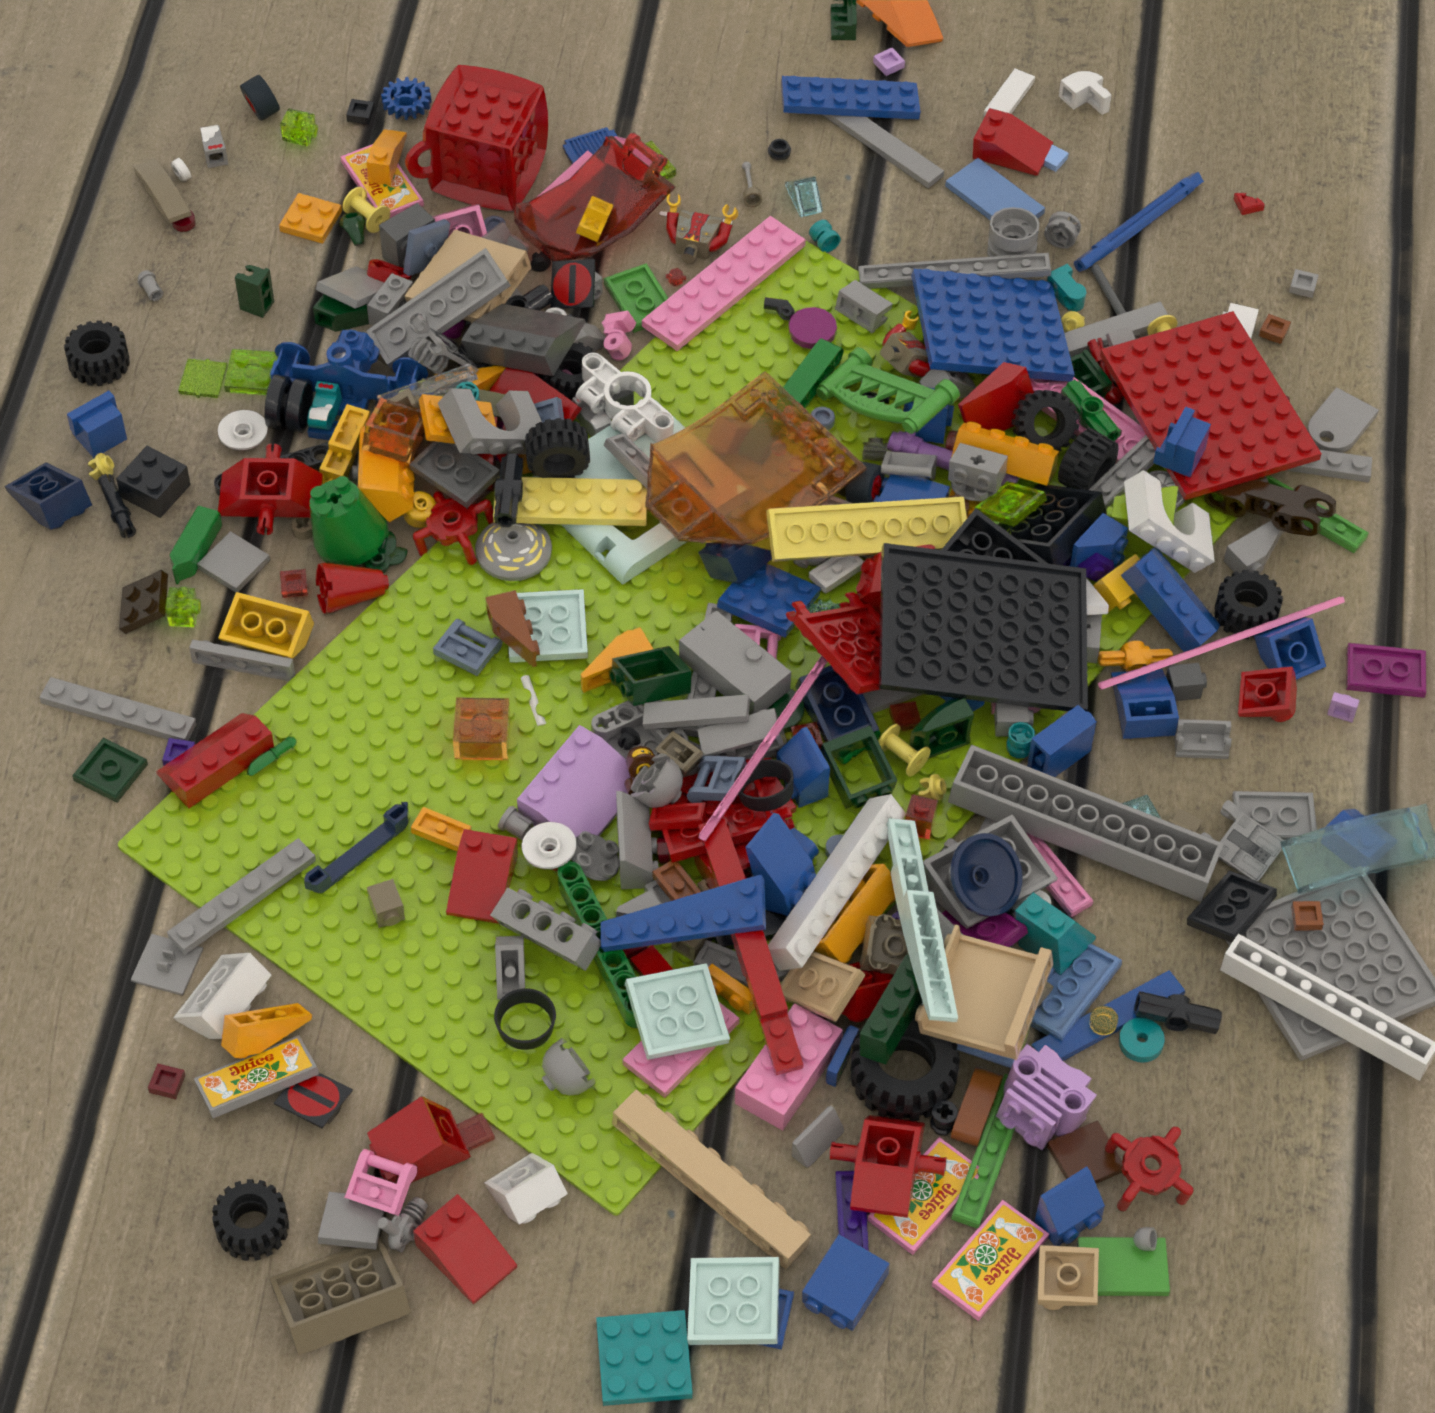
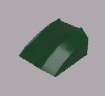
(944, 728)

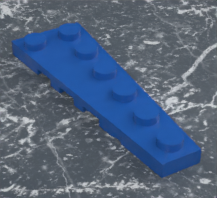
(711, 913)

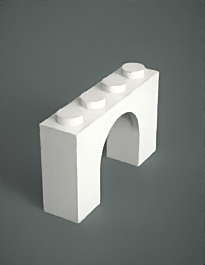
(1185, 541)

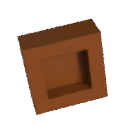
(1274, 329)
(1307, 915)

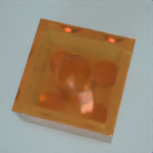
(394, 431)
(481, 728)

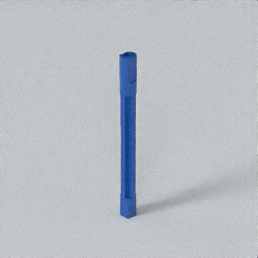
(1138, 221)

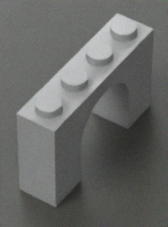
(476, 435)

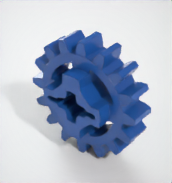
(406, 98)

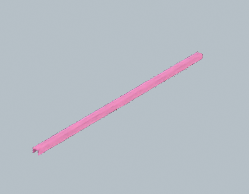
(1220, 642)
(762, 749)

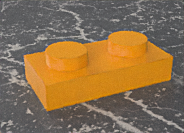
(439, 828)
(731, 989)

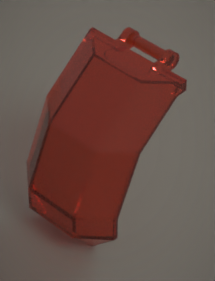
(608, 174)

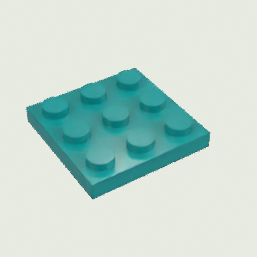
(644, 1358)

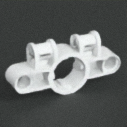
(605, 380)

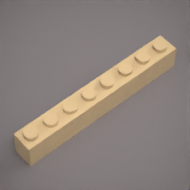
(711, 1178)

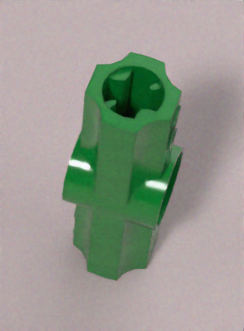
(1090, 410)

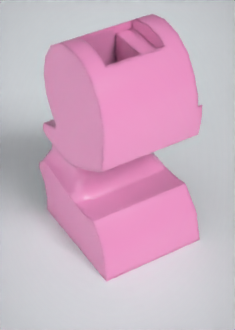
(615, 327)

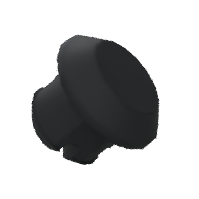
(540, 262)
(628, 738)

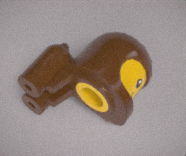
(635, 761)

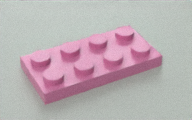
(668, 1071)

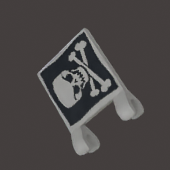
(445, 345)

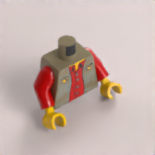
(697, 233)
(905, 350)

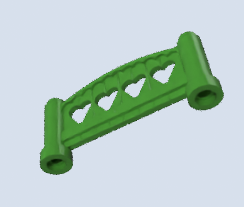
(859, 368)

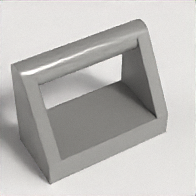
(909, 465)

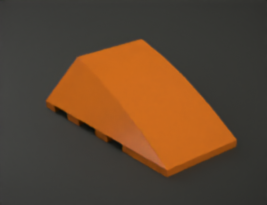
(907, 20)

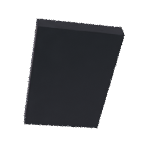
(1231, 906)

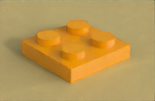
(310, 218)

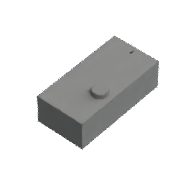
(734, 662)

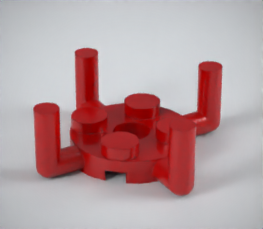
(456, 531)
(1143, 1178)

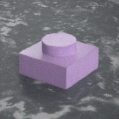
(889, 61)
(1343, 707)

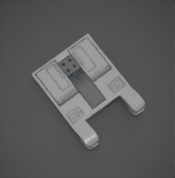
(1247, 844)

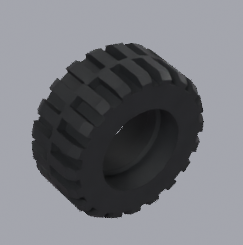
(907, 1097)

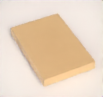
(822, 985)

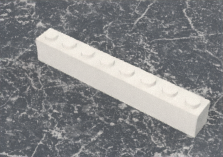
(834, 883)
(1329, 1007)

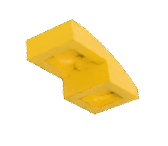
(594, 218)

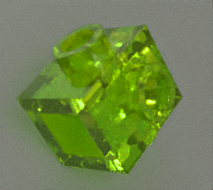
(298, 127)
(182, 606)

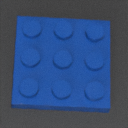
(767, 598)

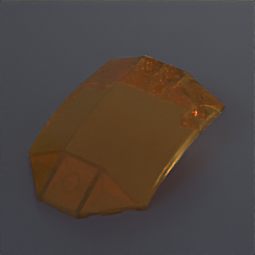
(740, 462)

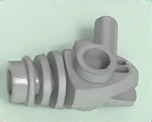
(402, 1226)

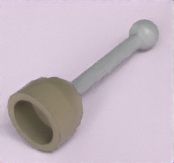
(751, 191)

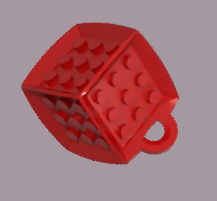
(483, 138)

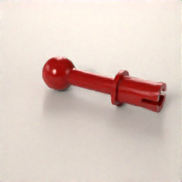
(1115, 395)

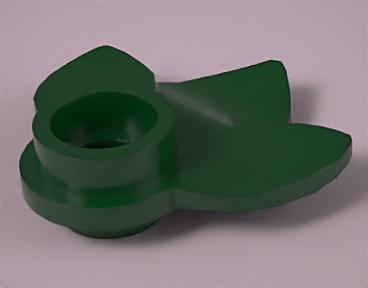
(387, 555)

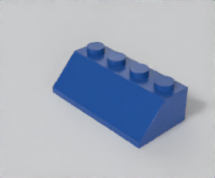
(1171, 600)

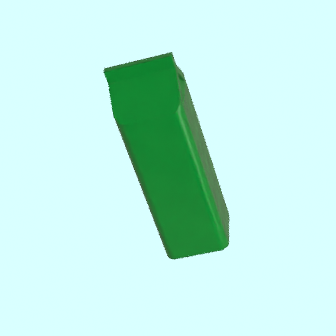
(194, 542)

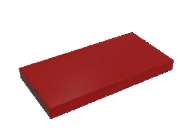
(539, 390)

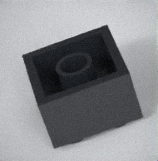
(153, 481)

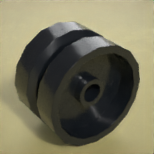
(288, 403)

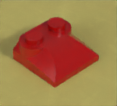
(1268, 694)

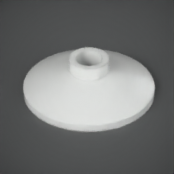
(242, 430)
(545, 837)

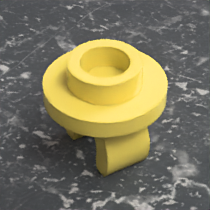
(1072, 320)
(102, 465)
(935, 787)

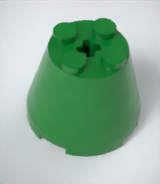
(345, 523)

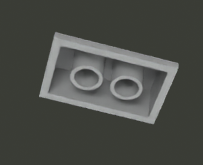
(634, 842)

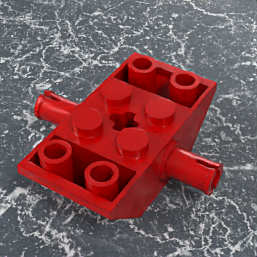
(268, 488)
(887, 1164)

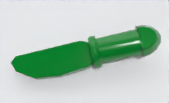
(269, 756)

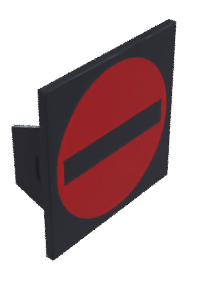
(573, 284)
(314, 1099)

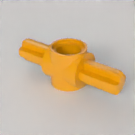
(1133, 656)

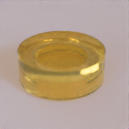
(1103, 1020)

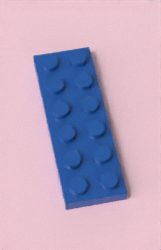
(850, 97)

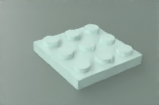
(556, 624)
(677, 1011)
(733, 1301)

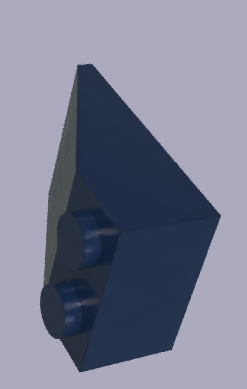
(50, 495)
(836, 706)

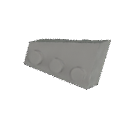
(741, 738)

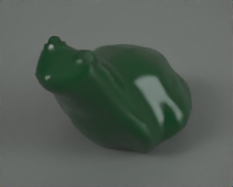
(354, 226)

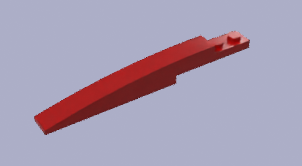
(755, 961)

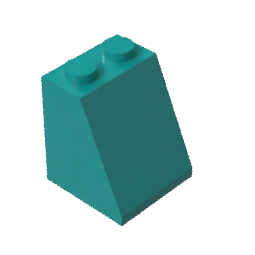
(1053, 931)

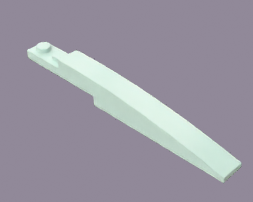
(920, 922)

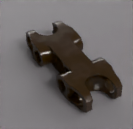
(1281, 505)

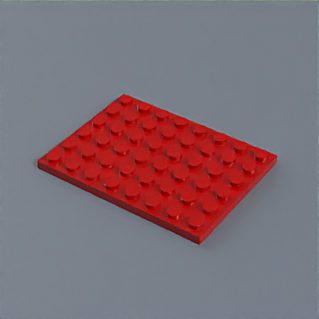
(1229, 385)

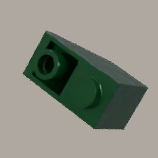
(339, 316)

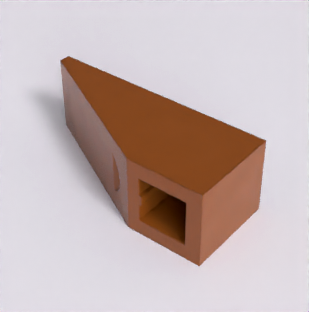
(509, 624)

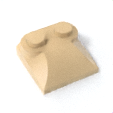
(1067, 1276)

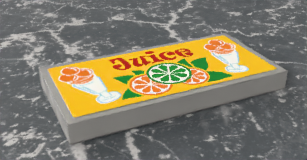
(256, 1076)

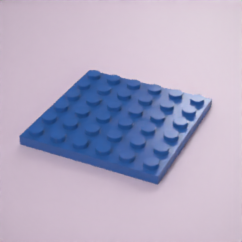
(983, 321)

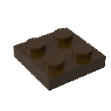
(143, 601)

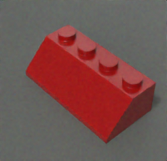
(216, 759)

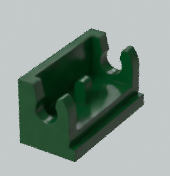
(843, 20)
(255, 291)
(1090, 373)

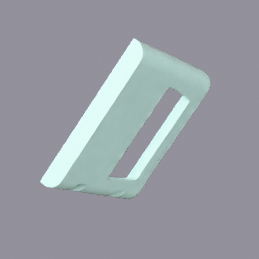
(626, 556)

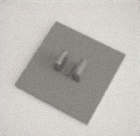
(165, 966)

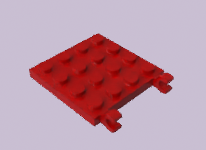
(846, 639)
(740, 820)

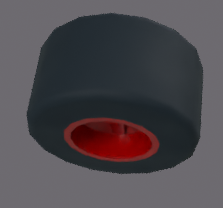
(259, 97)
(866, 485)

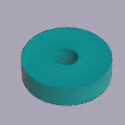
(1138, 1050)

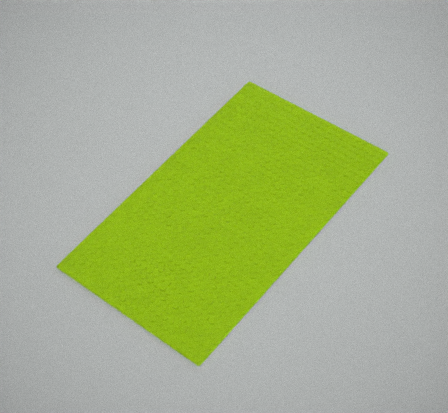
(380, 730)

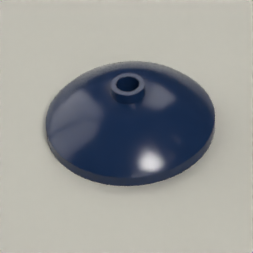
(996, 871)

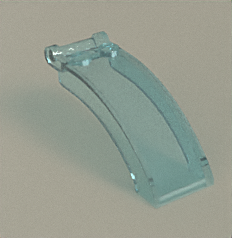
(1360, 847)

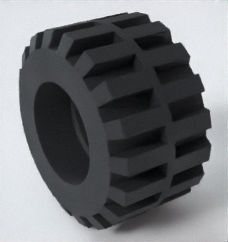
(93, 339)
(567, 383)
(1065, 415)
(557, 449)
(1087, 460)
(1247, 588)
(246, 1199)

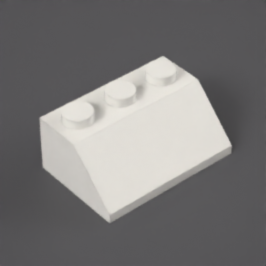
(223, 991)

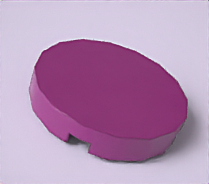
(811, 325)

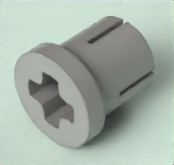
(515, 823)

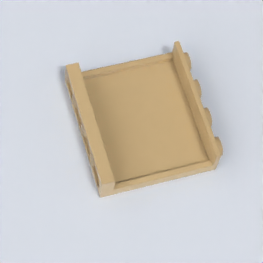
(460, 248)
(993, 994)

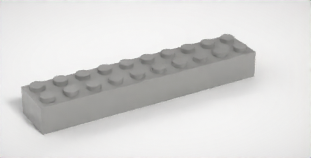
(1086, 823)

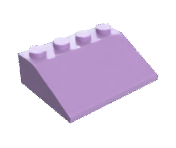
(577, 785)

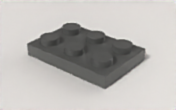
(455, 473)

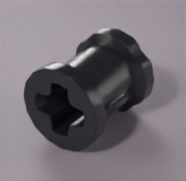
(943, 1109)

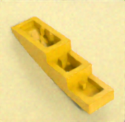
(344, 443)

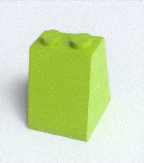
(1119, 513)

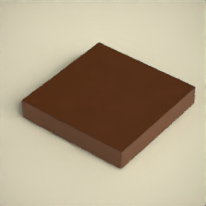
(1085, 1148)

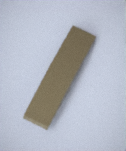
(162, 190)

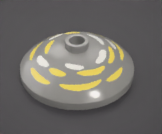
(513, 558)

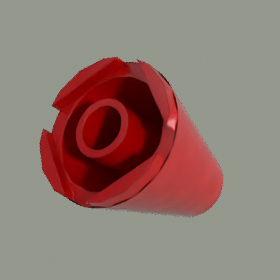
(347, 585)

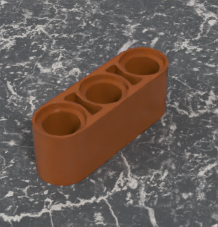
(976, 1106)

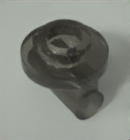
(874, 449)

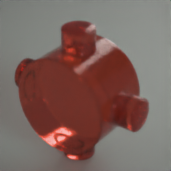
(675, 277)

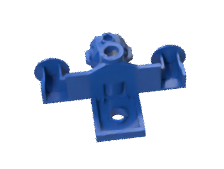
(348, 366)

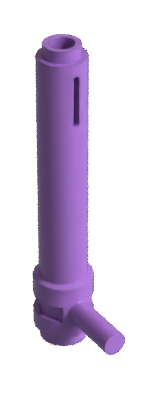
(910, 443)

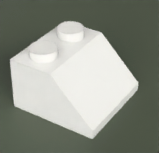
(527, 1188)

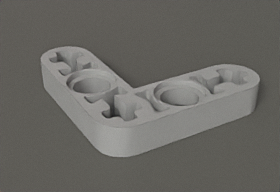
(614, 727)

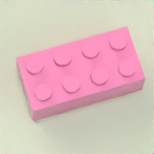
(779, 1096)

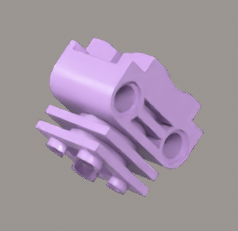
(1044, 1096)

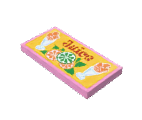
(396, 197)
(931, 1200)
(990, 1260)

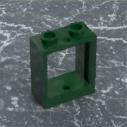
(673, 682)
(848, 743)

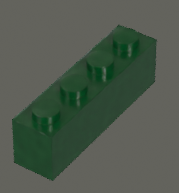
(891, 1015)

